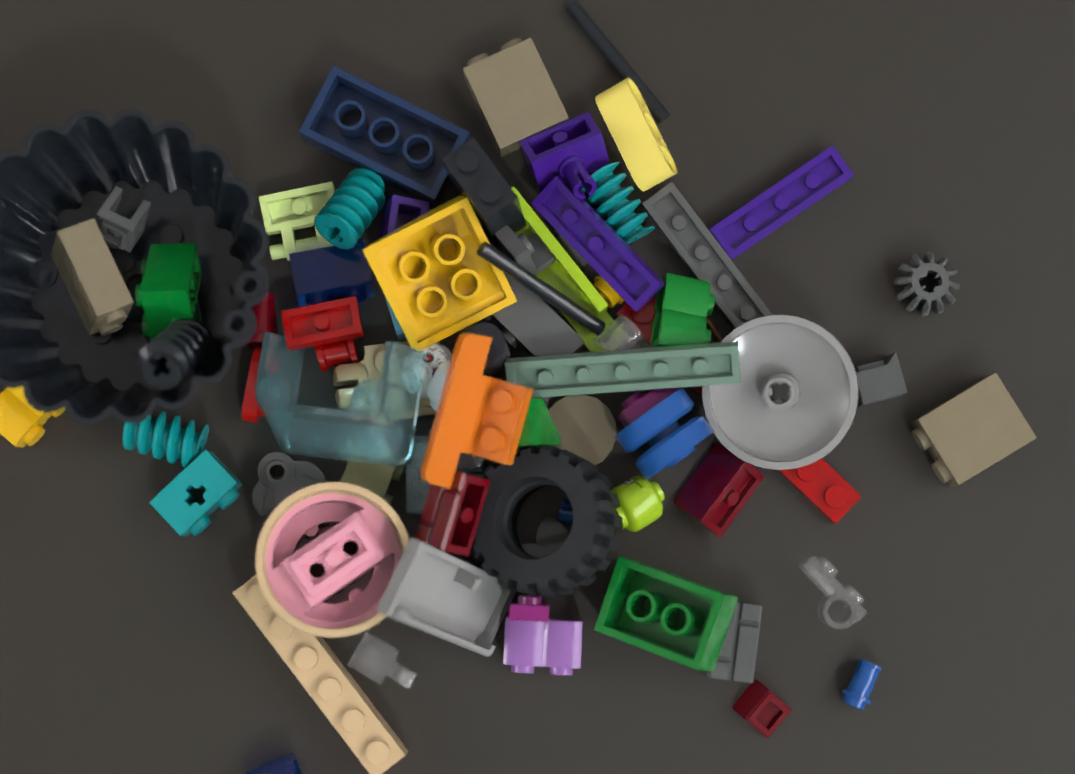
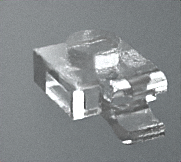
(377, 660)

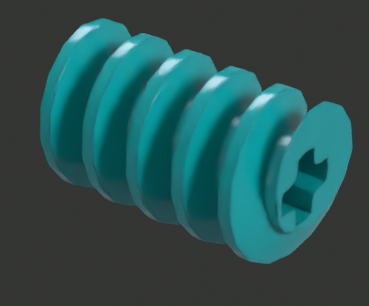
(616, 206)
(351, 208)
(165, 439)

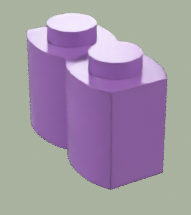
(543, 644)

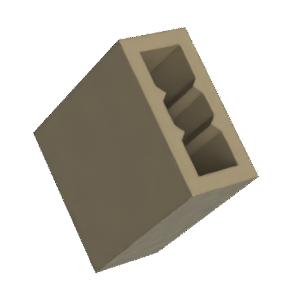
(514, 94)
(92, 277)
(972, 431)

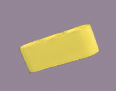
(636, 134)

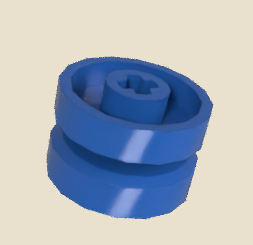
(664, 434)

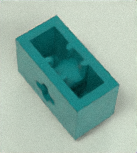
(176, 499)

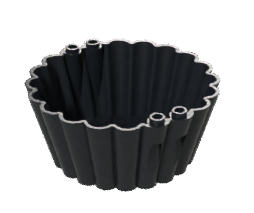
(65, 181)

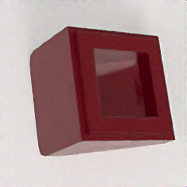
(761, 708)

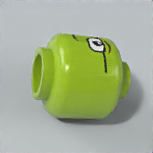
(639, 503)

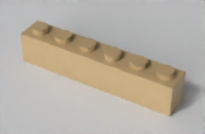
(327, 684)

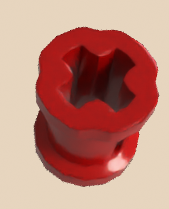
(336, 354)

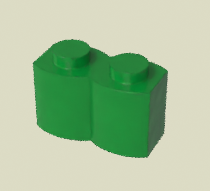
(682, 312)

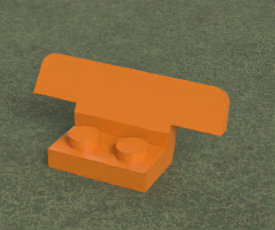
(474, 414)

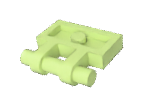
(292, 211)

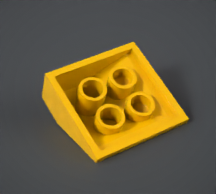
(435, 274)

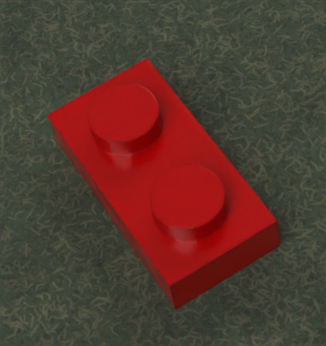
(322, 323)

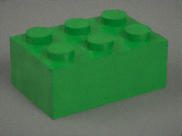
(666, 614)

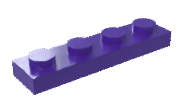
(782, 202)
(598, 244)

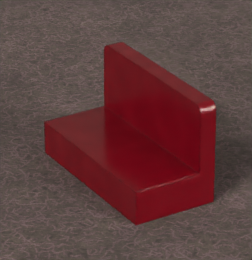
(718, 489)

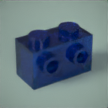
(331, 274)

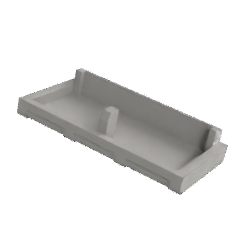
(446, 598)

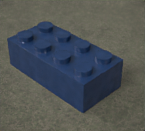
(382, 135)

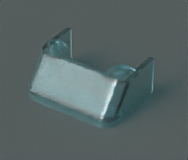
(380, 414)

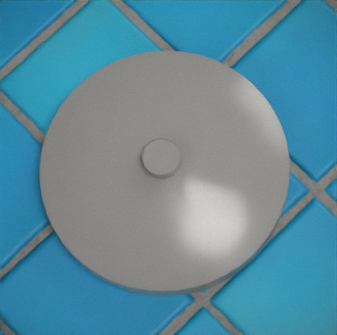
(792, 394)

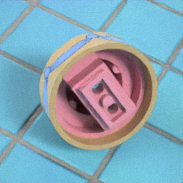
(312, 530)

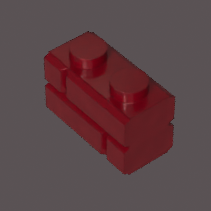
(453, 514)

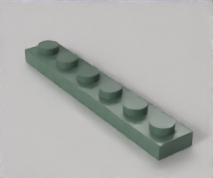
(627, 369)

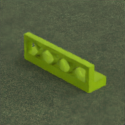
(563, 273)

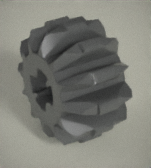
(938, 275)

